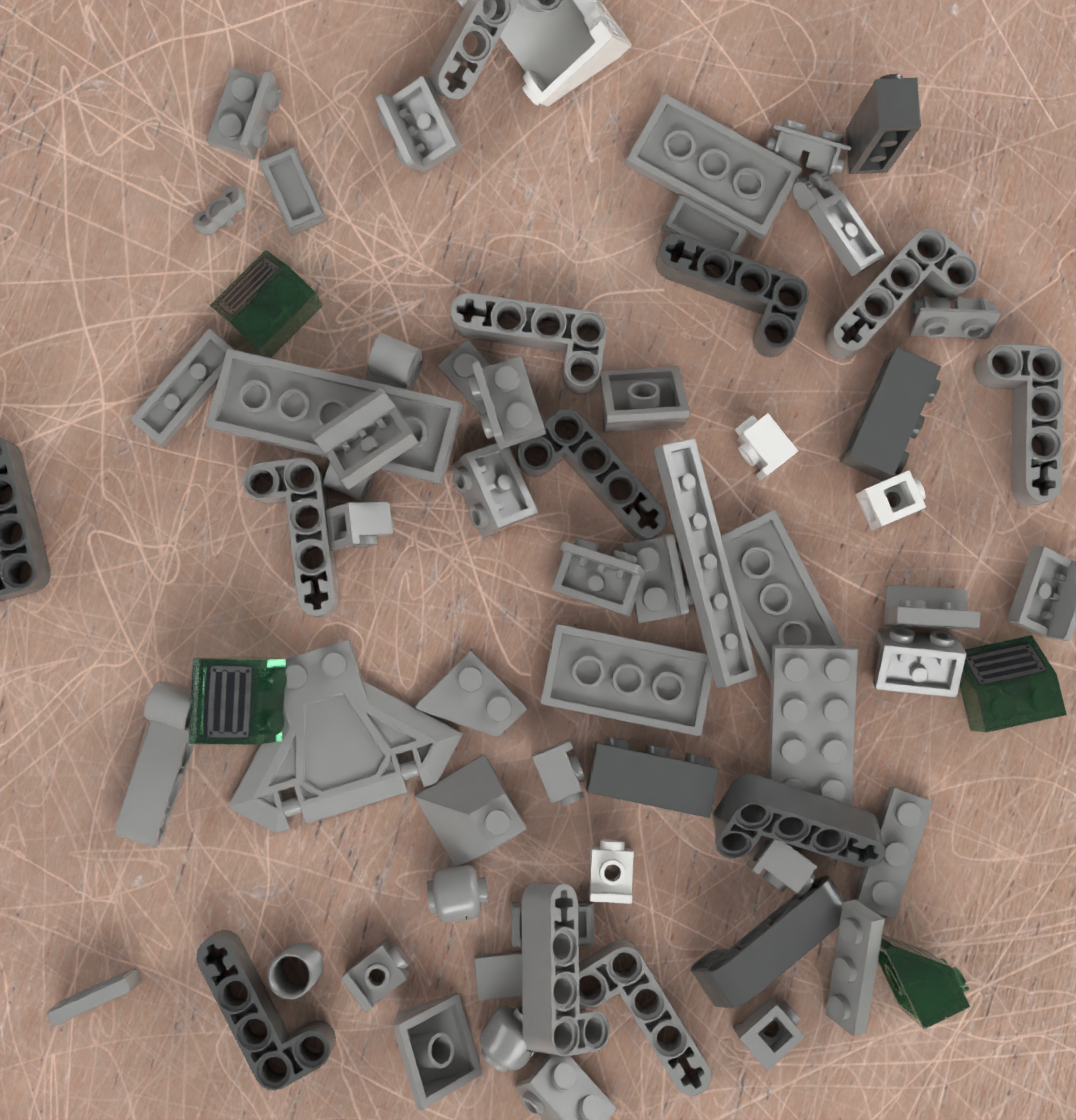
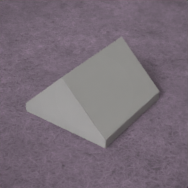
(643, 399)
(436, 1048)

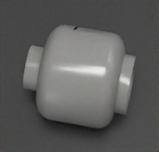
(456, 893)
(504, 1041)

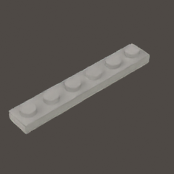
(705, 562)

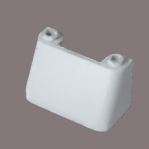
(560, 46)

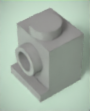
(358, 524)
(560, 773)
(783, 866)
(362, 985)
(770, 1046)

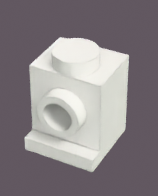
(764, 444)
(906, 490)
(605, 889)

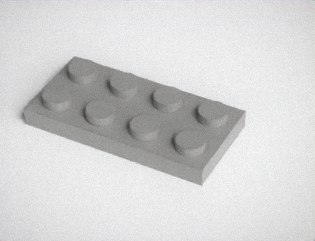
(713, 166)
(775, 590)
(627, 680)
(813, 718)

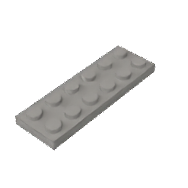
(291, 401)

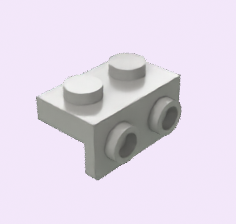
(418, 125)
(365, 438)
(597, 577)
(1046, 595)
(563, 1092)

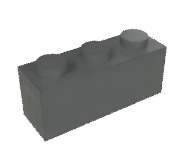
(883, 124)
(892, 415)
(653, 777)

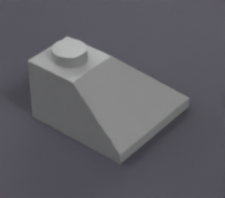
(471, 811)

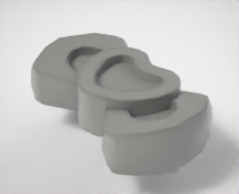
(220, 211)

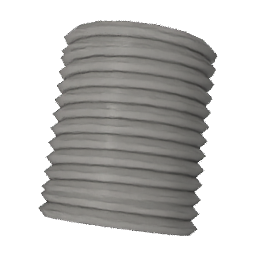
(281, 984)

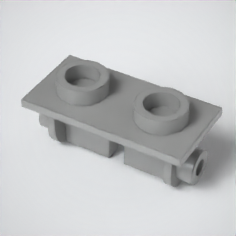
(823, 149)
(969, 319)

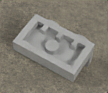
(244, 113)
(508, 401)
(493, 489)
(662, 587)
(928, 608)
(919, 662)

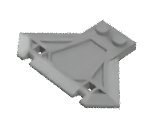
(339, 744)

